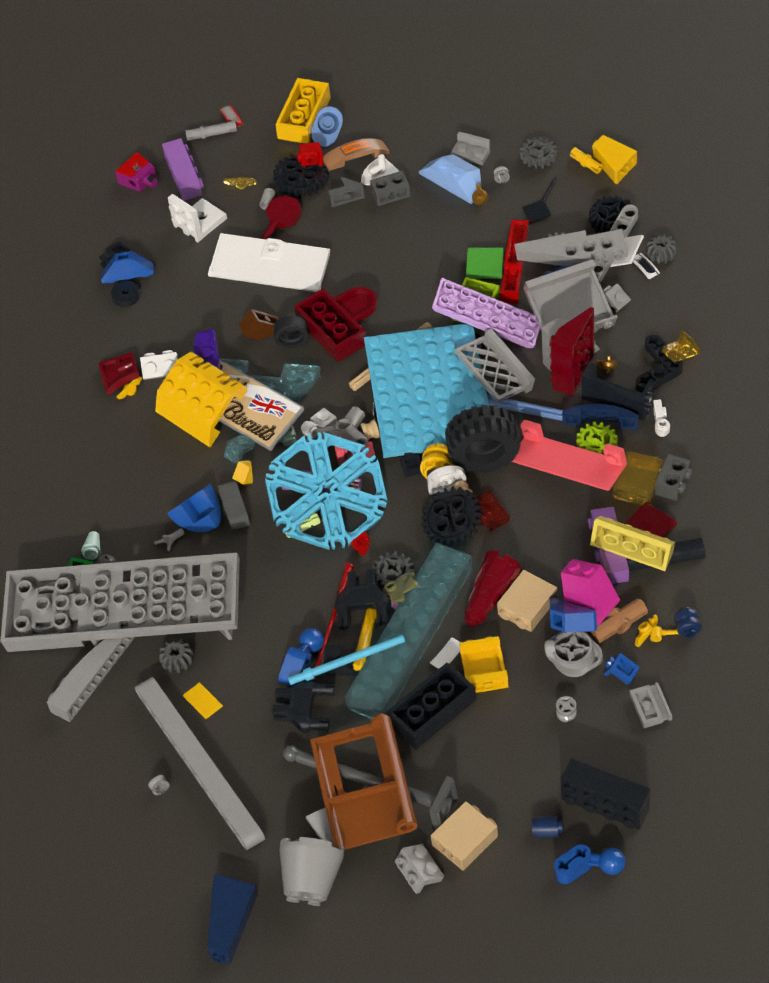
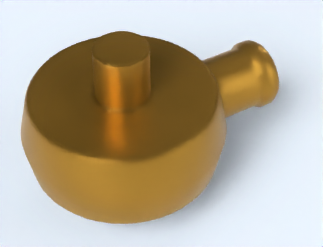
(480, 196)
(607, 364)

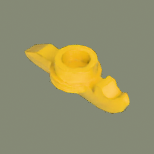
(129, 388)
(645, 630)

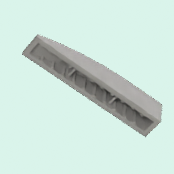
(85, 677)

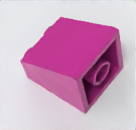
(589, 587)

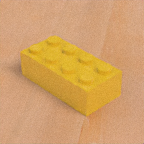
(301, 110)

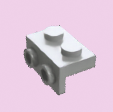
(418, 867)

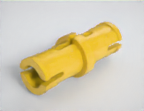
(586, 160)

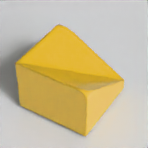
(243, 472)

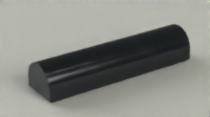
(683, 552)

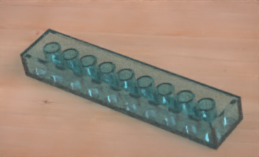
(418, 620)

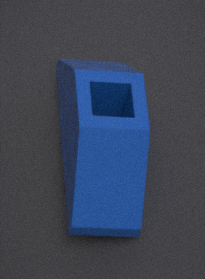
(126, 267)
(571, 617)

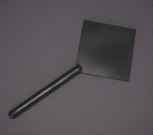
(539, 210)

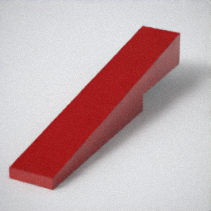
(512, 267)

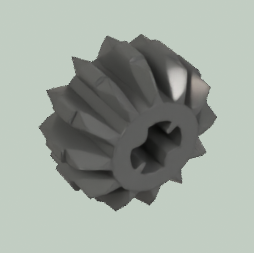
(661, 249)
(176, 656)

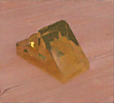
(681, 349)

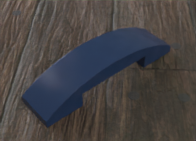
(602, 413)

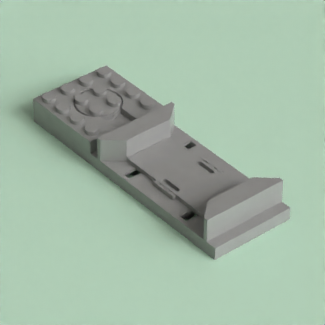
(92, 602)

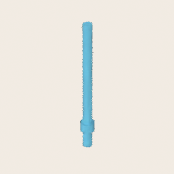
(308, 673)

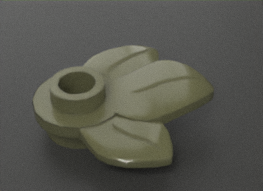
(396, 589)

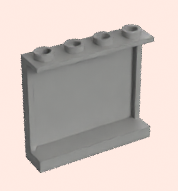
(568, 294)

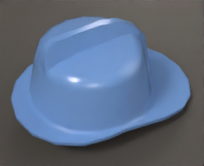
(327, 126)

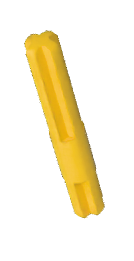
(365, 636)

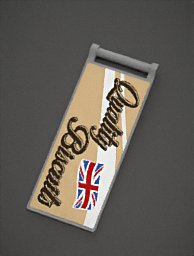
(261, 413)

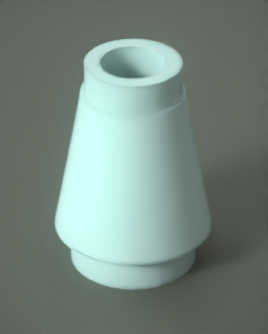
(91, 547)

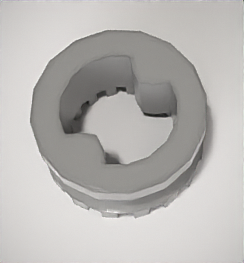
(501, 178)
(158, 785)

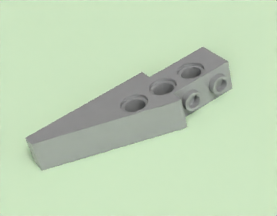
(558, 249)

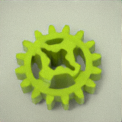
(596, 437)

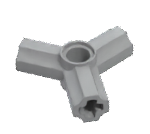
(347, 427)

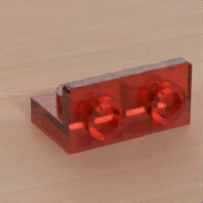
(493, 512)

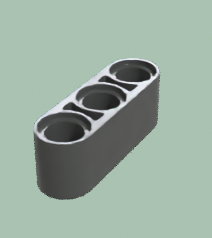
(233, 505)

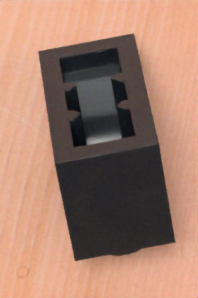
(335, 652)

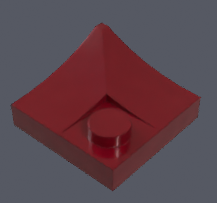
(118, 371)

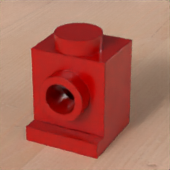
(310, 154)

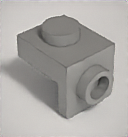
(616, 297)

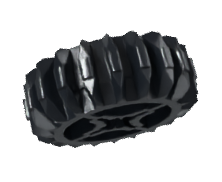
(605, 212)

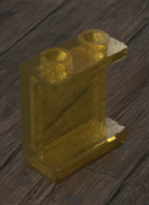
(638, 478)

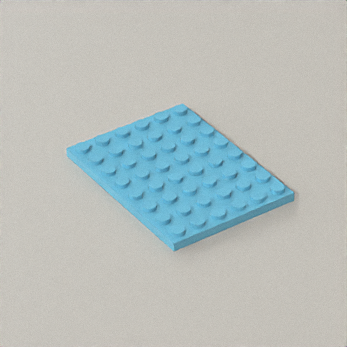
(420, 385)

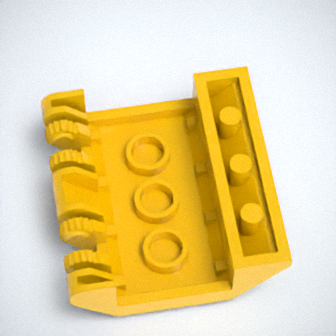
(197, 396)

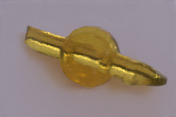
(240, 182)

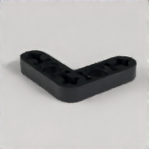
(664, 365)

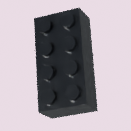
(431, 705)
(605, 794)

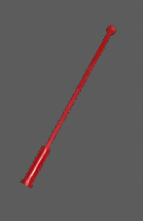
(348, 568)

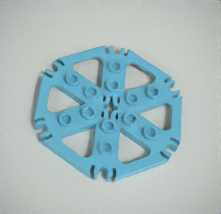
(313, 486)

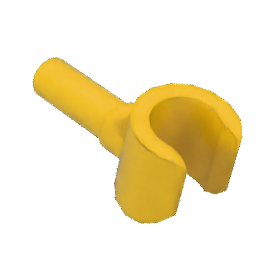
(657, 633)

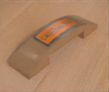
(351, 150)

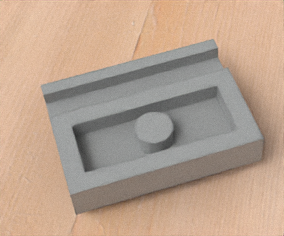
(650, 705)

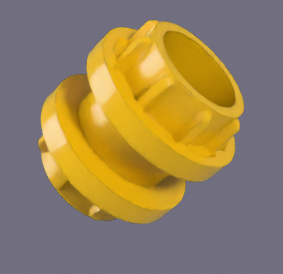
(434, 457)

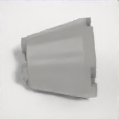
(309, 868)

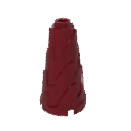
(490, 585)

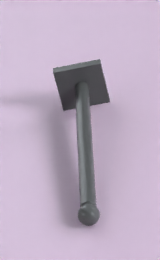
(440, 806)

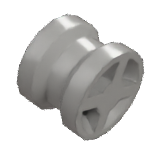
(566, 703)

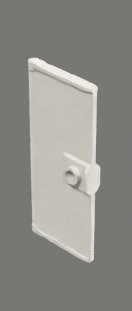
(269, 262)

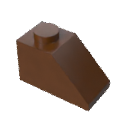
(258, 324)

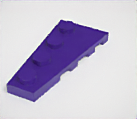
(207, 348)

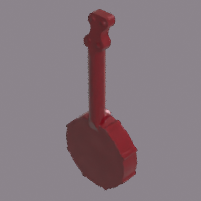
(282, 213)

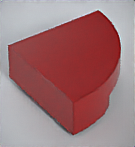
(361, 543)

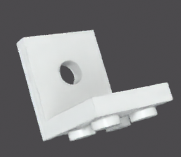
(188, 217)

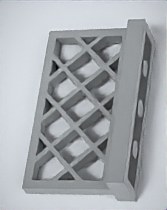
(506, 361)

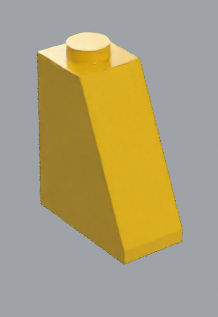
(614, 157)

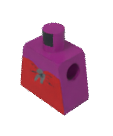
(136, 173)

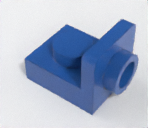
(621, 668)

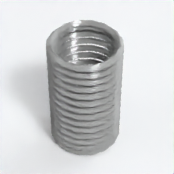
(266, 197)

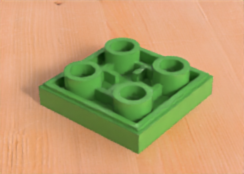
(484, 263)

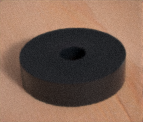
(125, 293)

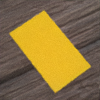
(202, 700)

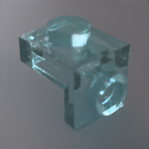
(237, 447)

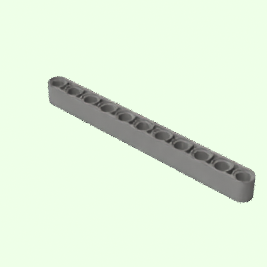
(200, 764)

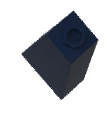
(229, 914)

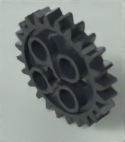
(298, 179)
(436, 522)

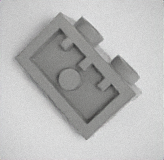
(471, 148)

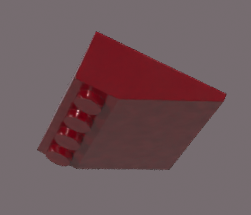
(571, 352)

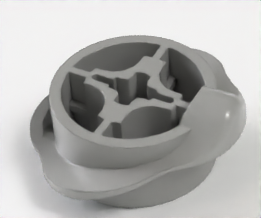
(579, 657)

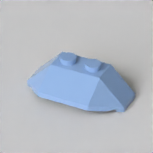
(453, 175)

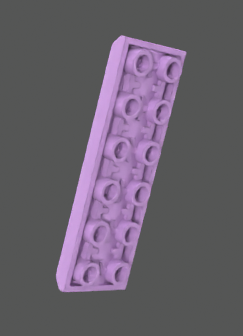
(486, 313)

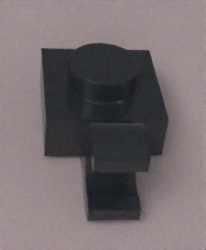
(117, 247)
(410, 464)

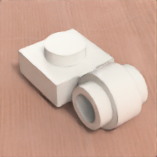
(319, 420)
(662, 426)

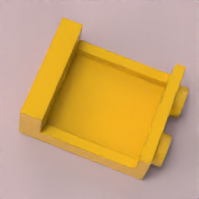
(484, 664)

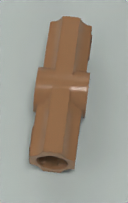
(619, 620)

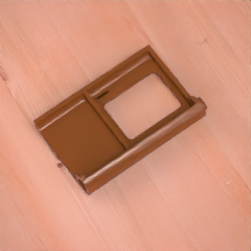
(372, 811)

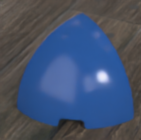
(198, 512)

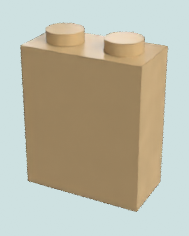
(526, 601)
(464, 835)

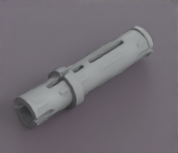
(207, 131)

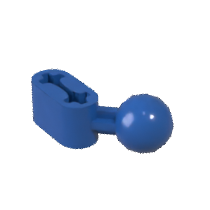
(299, 658)
(580, 860)

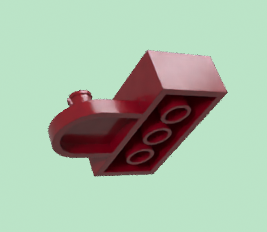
(336, 320)

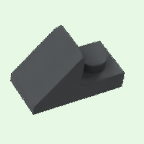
(347, 193)

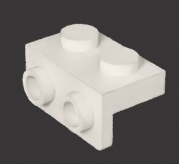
(157, 365)

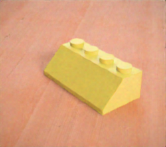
(632, 543)

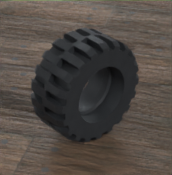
(482, 438)

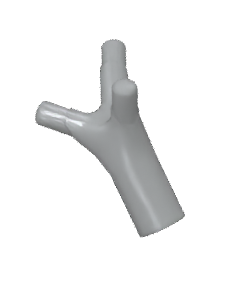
(169, 539)

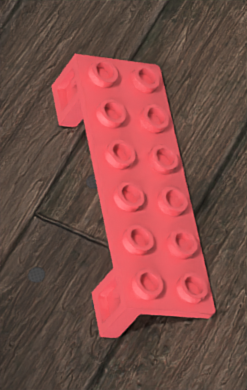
(570, 461)

